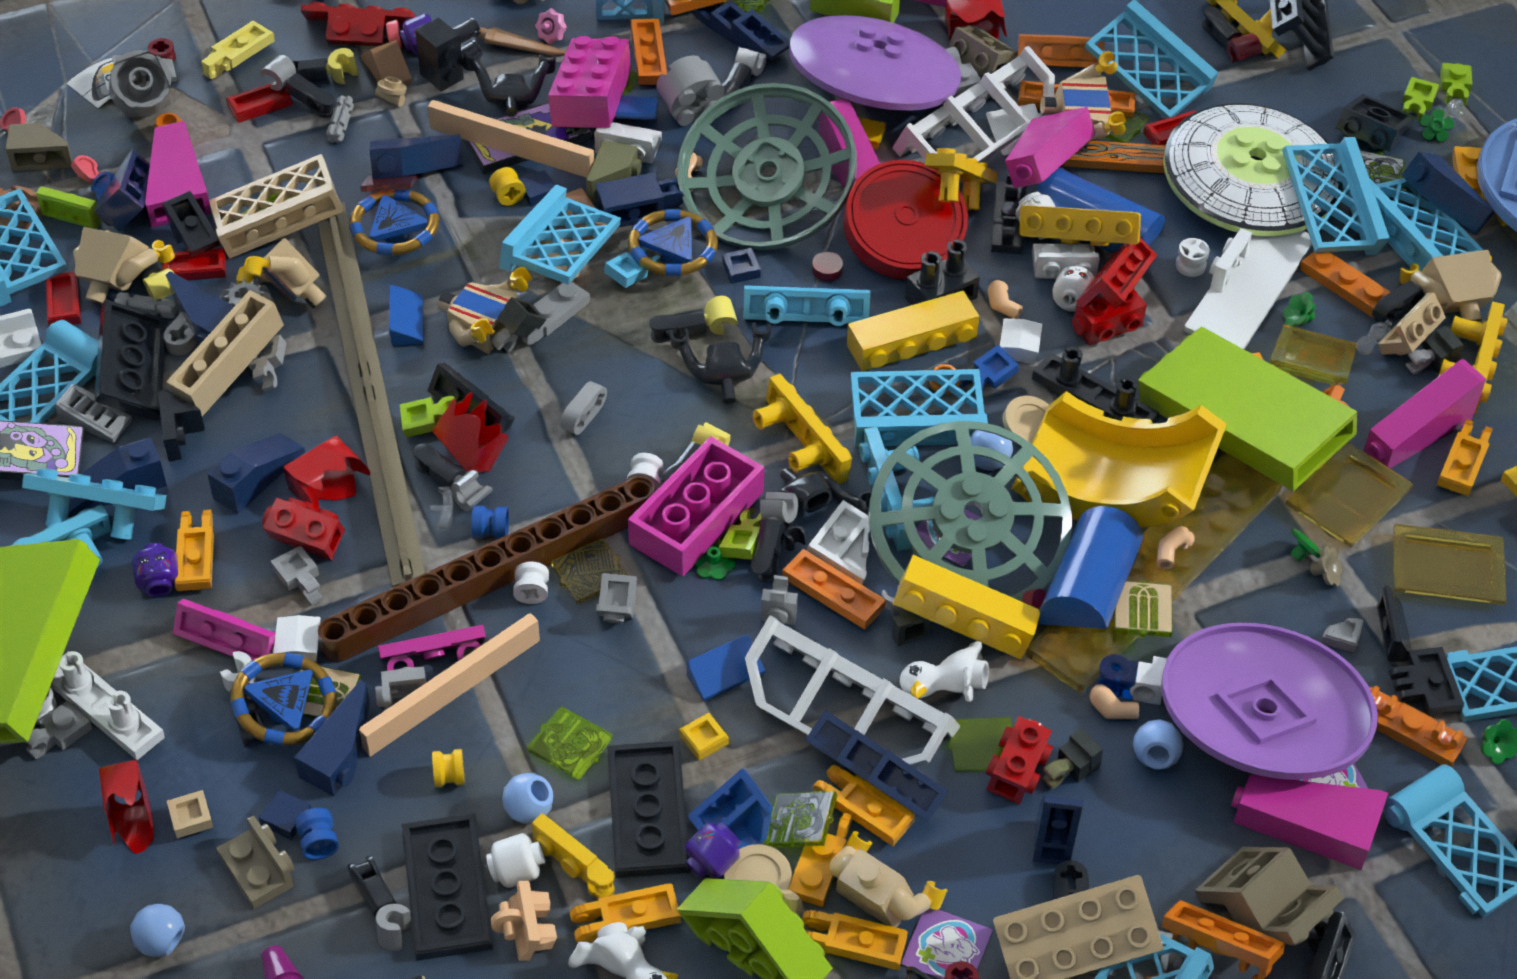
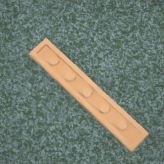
(510, 138)
(449, 684)

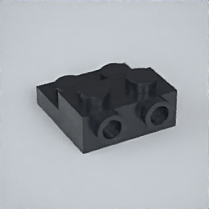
(1374, 123)

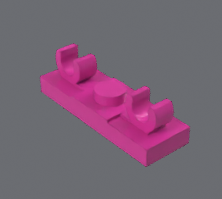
(221, 631)
(431, 646)

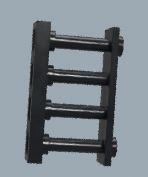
(1310, 24)

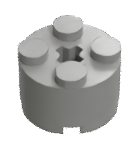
(148, 70)
(689, 88)

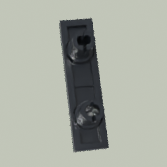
(1066, 375)

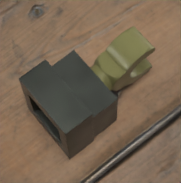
(1077, 757)

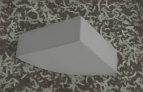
(1343, 634)

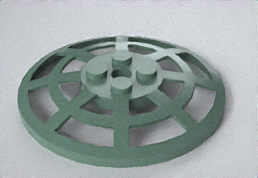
(764, 153)
(971, 489)

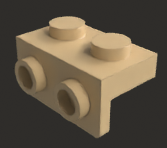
(1413, 327)

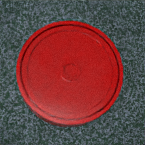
(898, 217)

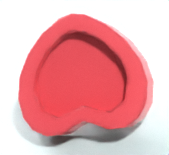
(12, 116)
(85, 168)

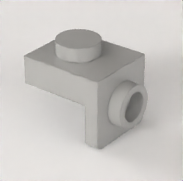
(617, 597)
(398, 684)

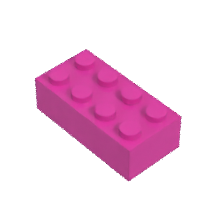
(590, 82)
(696, 506)

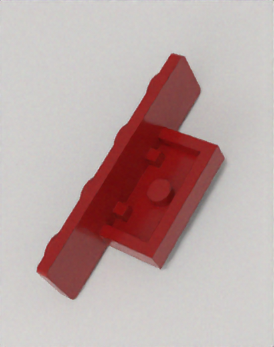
(354, 24)

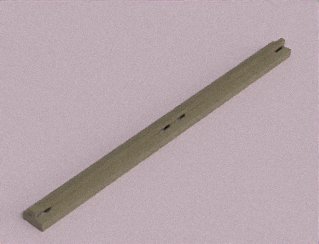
(373, 415)

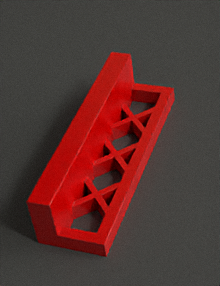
(1119, 274)

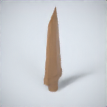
(502, 38)

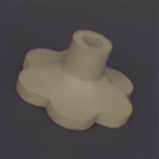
(1328, 566)

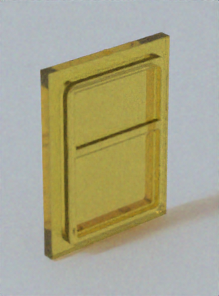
(1313, 355)
(1349, 494)
(1449, 564)

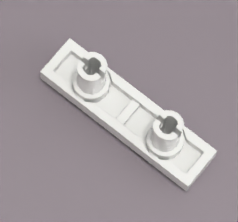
(105, 706)

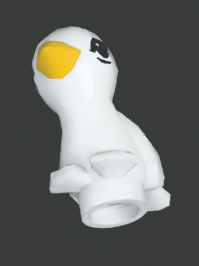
(957, 673)
(619, 953)

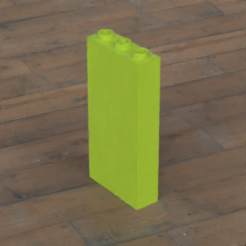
(1269, 415)
(38, 609)

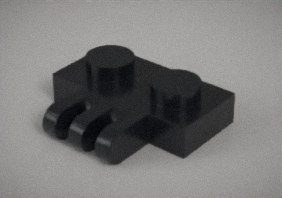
(1428, 681)

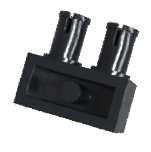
(441, 50)
(943, 276)

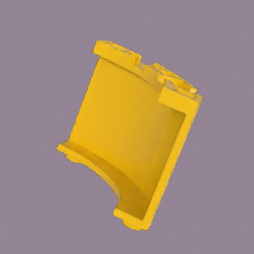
(1124, 464)

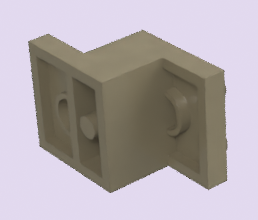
(1270, 893)

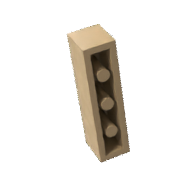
(226, 351)

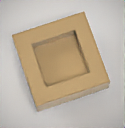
(189, 814)

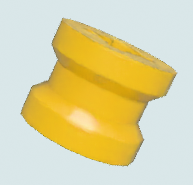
(507, 186)
(448, 768)

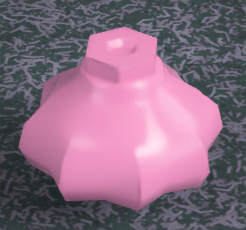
(550, 26)

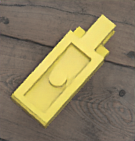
(236, 49)

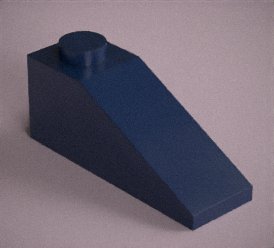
(414, 155)
(1448, 191)
(125, 192)
(200, 308)
(130, 464)
(251, 470)
(334, 750)
(1056, 829)

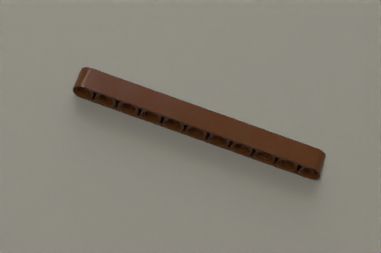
(480, 571)

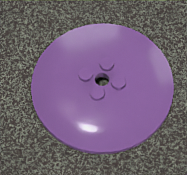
(874, 62)
(1233, 670)

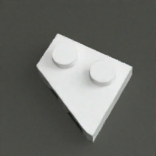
(844, 542)

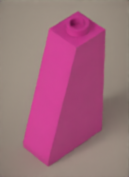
(834, 141)
(1047, 145)
(173, 172)
(1427, 415)
(1312, 815)

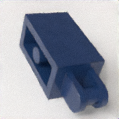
(637, 197)

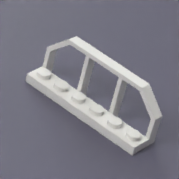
(956, 109)
(846, 673)

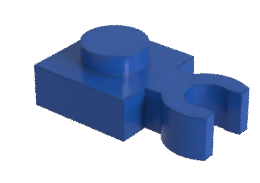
(994, 368)

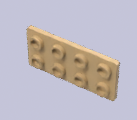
(1079, 932)

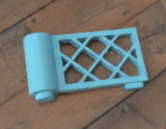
(67, 346)
(1472, 661)
(1425, 805)

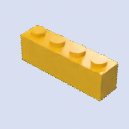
(912, 330)
(967, 607)

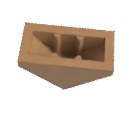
(387, 61)

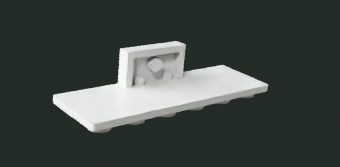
(1247, 283)

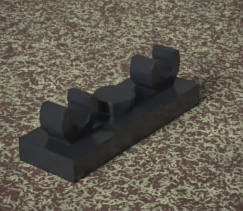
(1006, 228)
(451, 383)
(1332, 949)

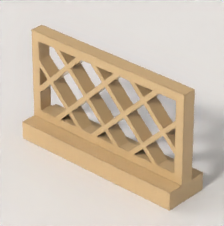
(280, 217)

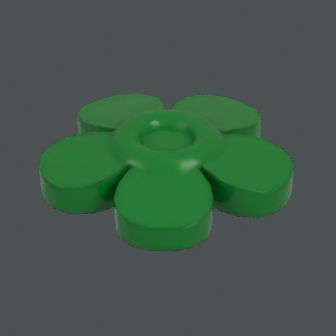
(1436, 126)

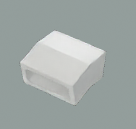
(1021, 339)
(297, 636)

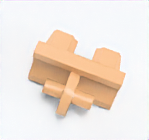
(519, 921)

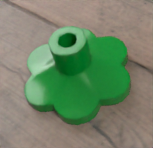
(1299, 310)
(1304, 547)
(714, 565)
(1499, 741)

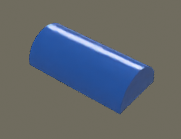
(1075, 192)
(1092, 570)

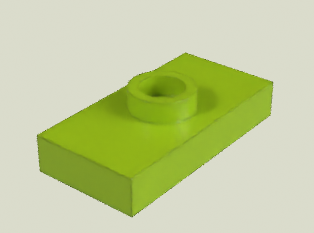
(68, 207)

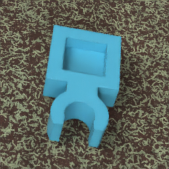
(626, 270)

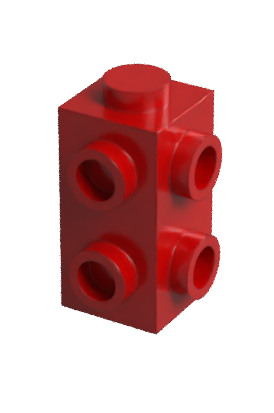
(1101, 321)
(297, 525)
(1015, 769)

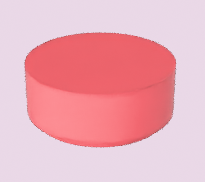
(393, 32)

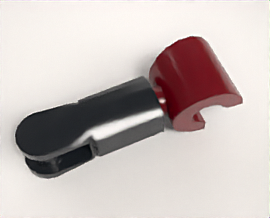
(1237, 45)

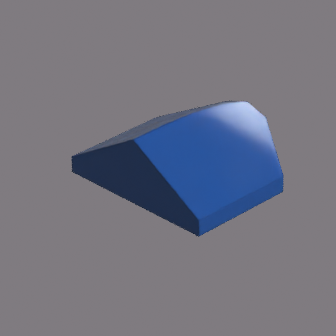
(739, 807)

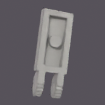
(557, 308)

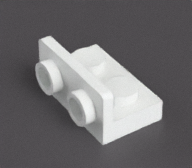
(645, 139)
(1053, 258)
(17, 337)

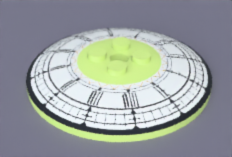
(1218, 180)

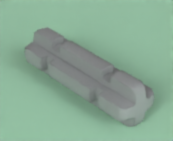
(340, 119)
(166, 308)

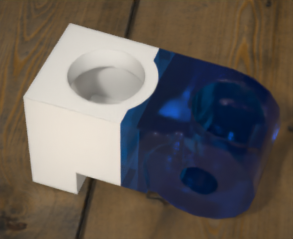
(1133, 678)

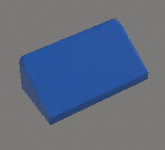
(637, 108)
(405, 316)
(721, 668)

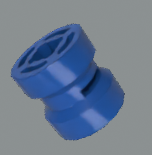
(483, 524)
(316, 832)

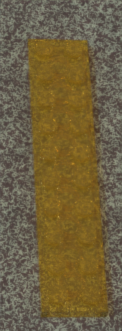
(1226, 506)

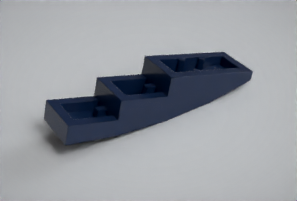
(743, 28)
(876, 765)

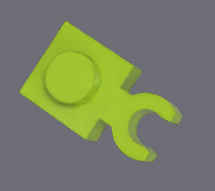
(1456, 80)
(1419, 96)
(422, 415)
(741, 539)

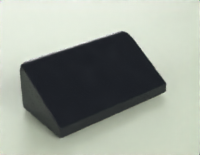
(1393, 626)

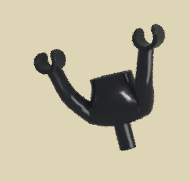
(509, 89)
(723, 361)
(814, 492)

